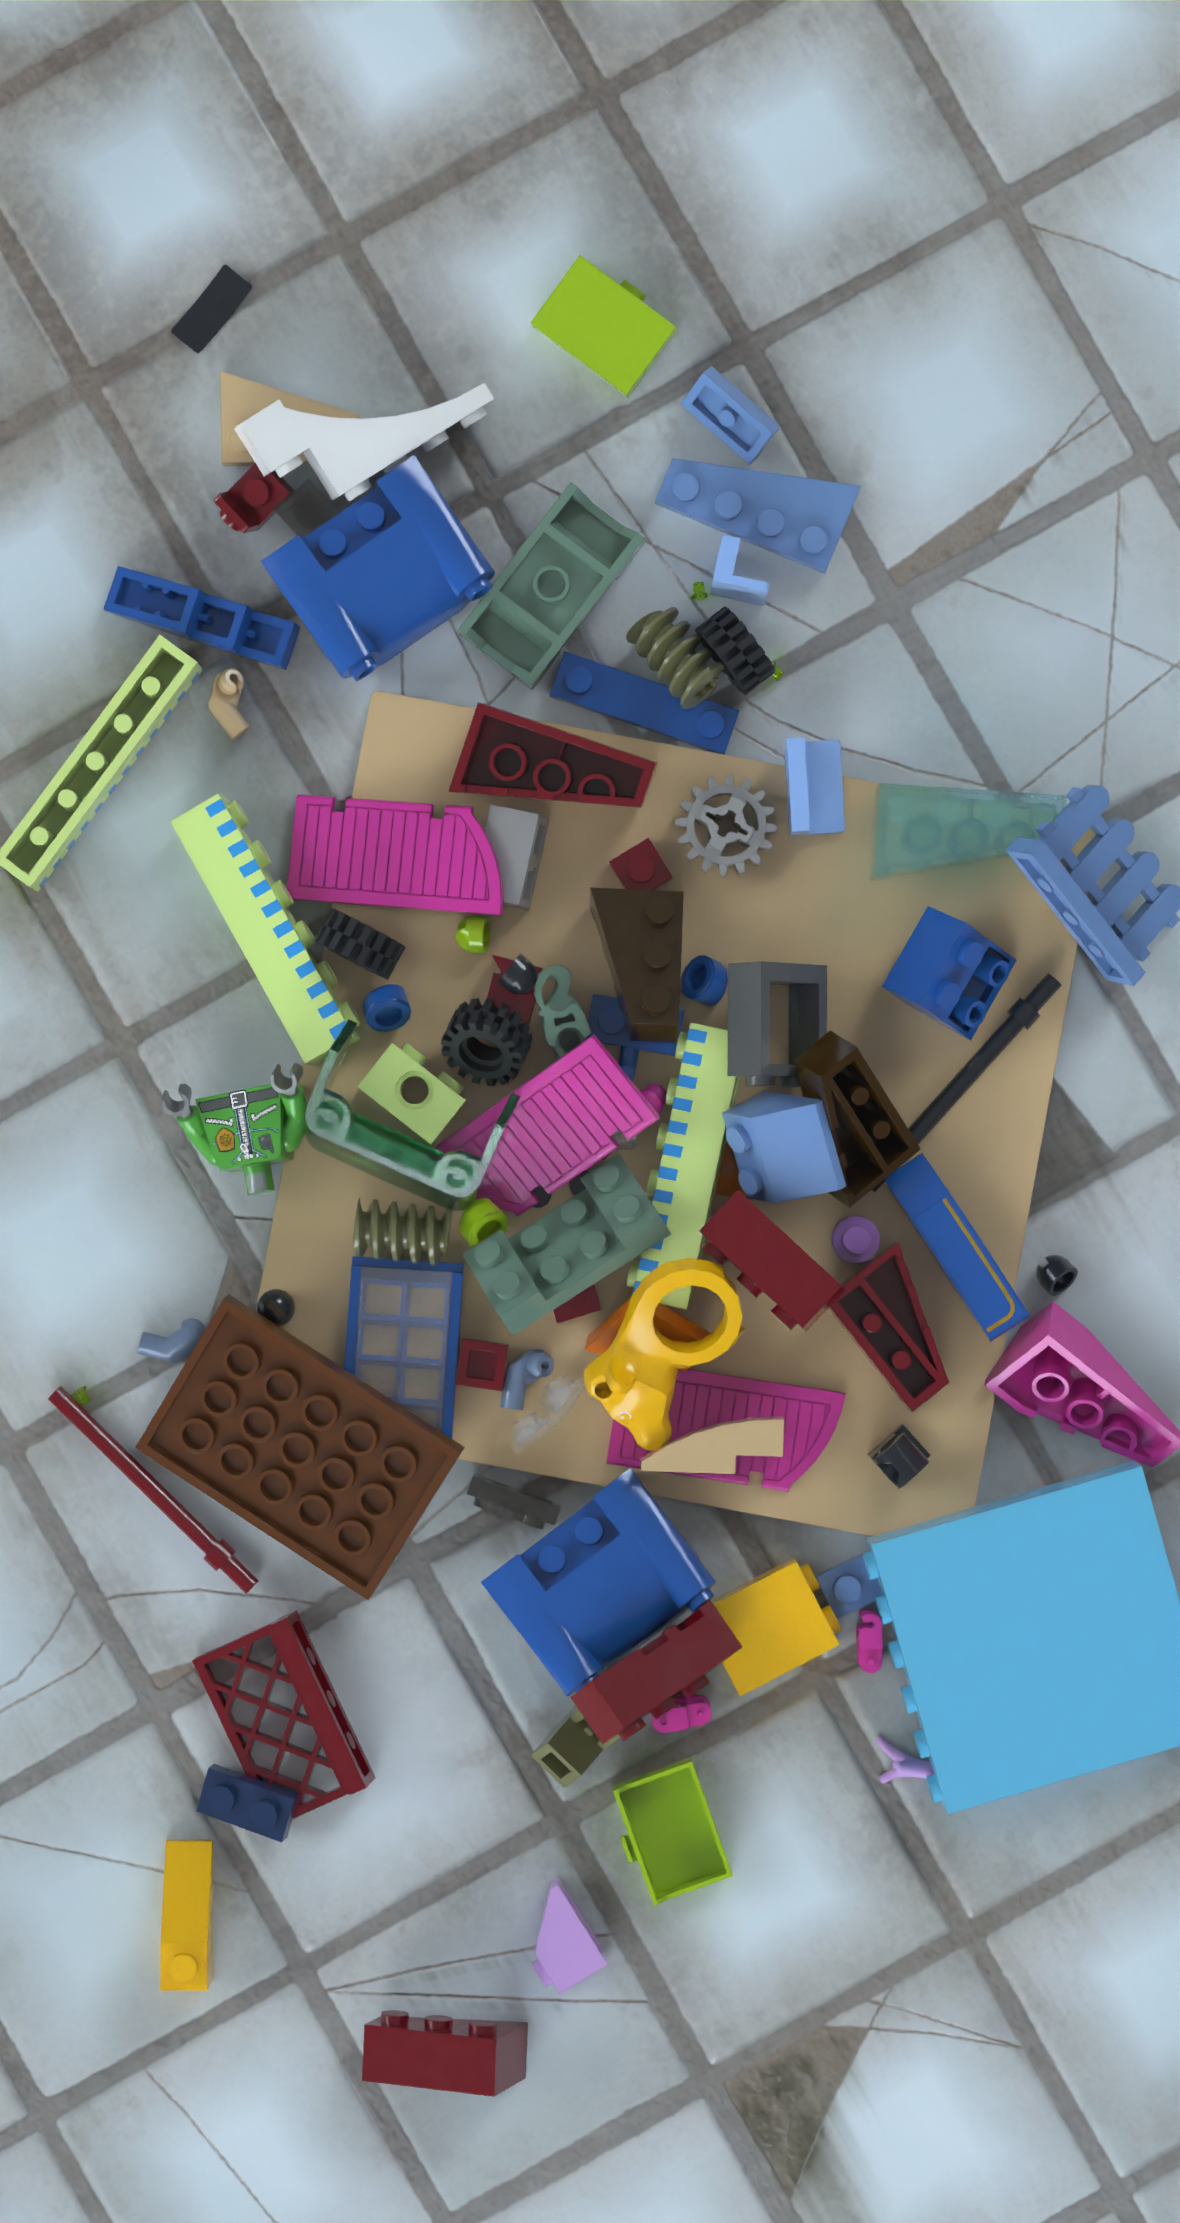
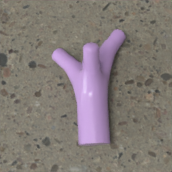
(903, 1764)

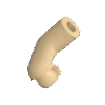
(224, 702)

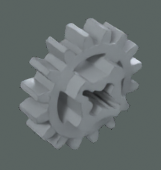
(745, 836)

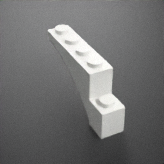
(351, 449)

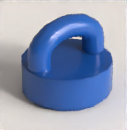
(704, 980)
(386, 1008)

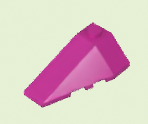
(1069, 1377)

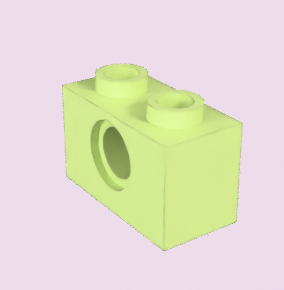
(385, 1086)

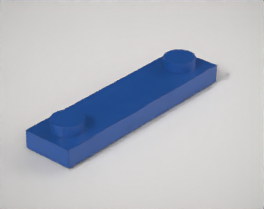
(642, 703)

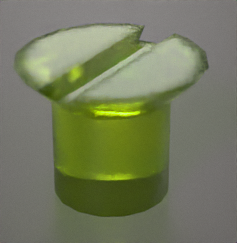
(699, 591)
(778, 672)
(81, 1395)

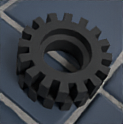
(736, 649)
(359, 943)
(494, 1025)

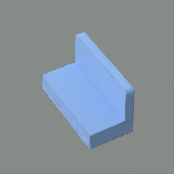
(732, 586)
(814, 786)

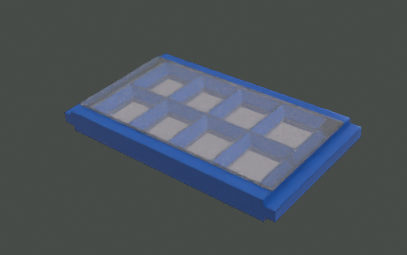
(407, 1333)

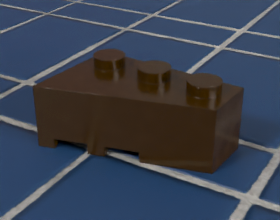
(643, 952)
(861, 1117)

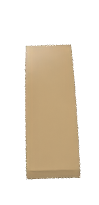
(716, 1446)

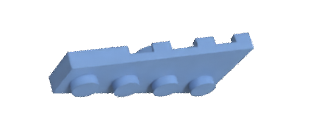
(770, 510)

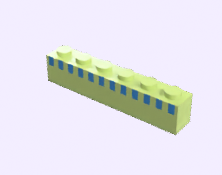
(98, 763)
(265, 927)
(691, 1154)

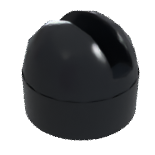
(520, 976)
(1056, 1275)
(283, 1300)

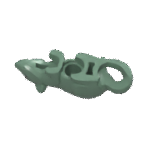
(561, 1014)

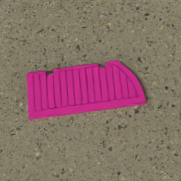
(393, 856)
(557, 1126)
(713, 1398)

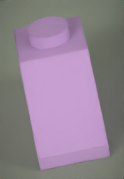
(565, 1942)

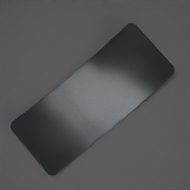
(212, 309)

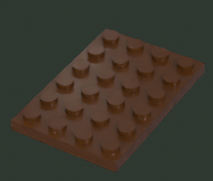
(299, 1447)

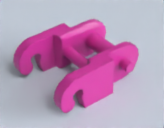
(869, 1641)
(688, 1713)

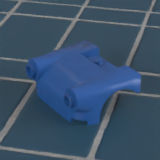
(381, 572)
(601, 1584)

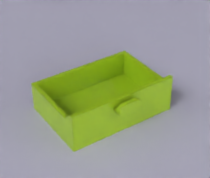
(604, 325)
(671, 1831)

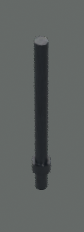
(1022, 1015)

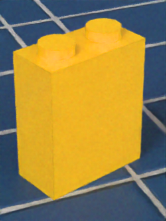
(775, 1624)

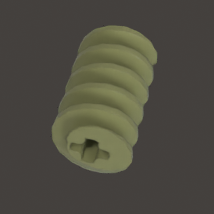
(675, 656)
(401, 1232)

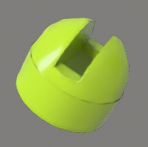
(474, 934)

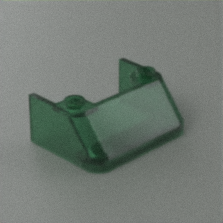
(441, 1178)

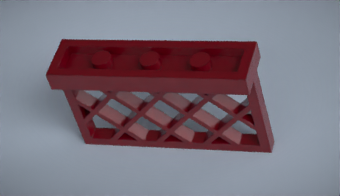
(313, 1693)

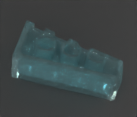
(951, 826)

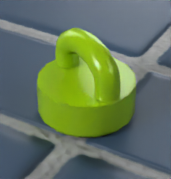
(482, 1221)

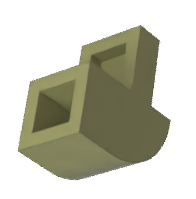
(570, 1748)

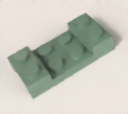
(550, 586)
(567, 1246)

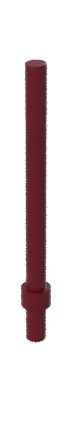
(218, 1553)

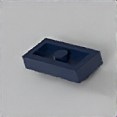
(247, 1802)

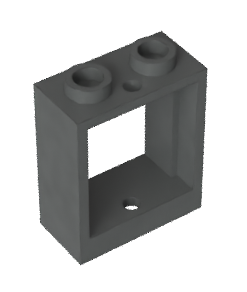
(750, 1017)

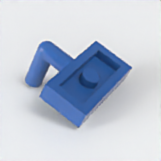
(609, 1027)

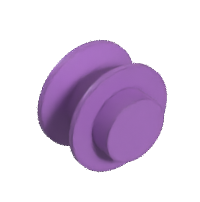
(855, 1239)

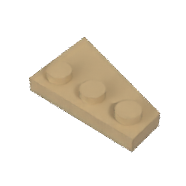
(245, 398)

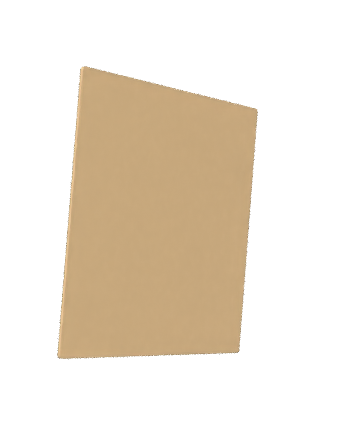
(799, 907)

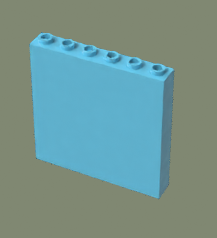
(1034, 1635)

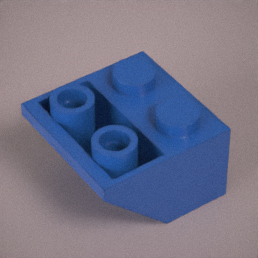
(949, 972)

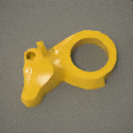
(641, 1365)

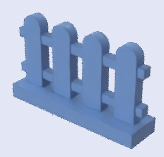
(1065, 889)

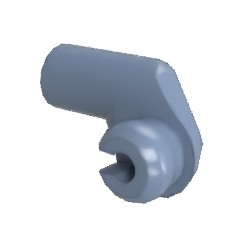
(176, 1346)
(521, 1373)

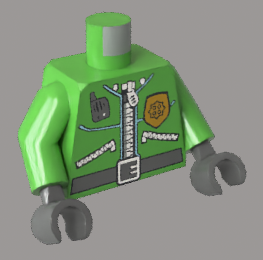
(246, 1126)

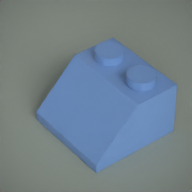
(783, 1147)

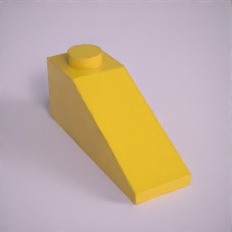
(187, 1916)

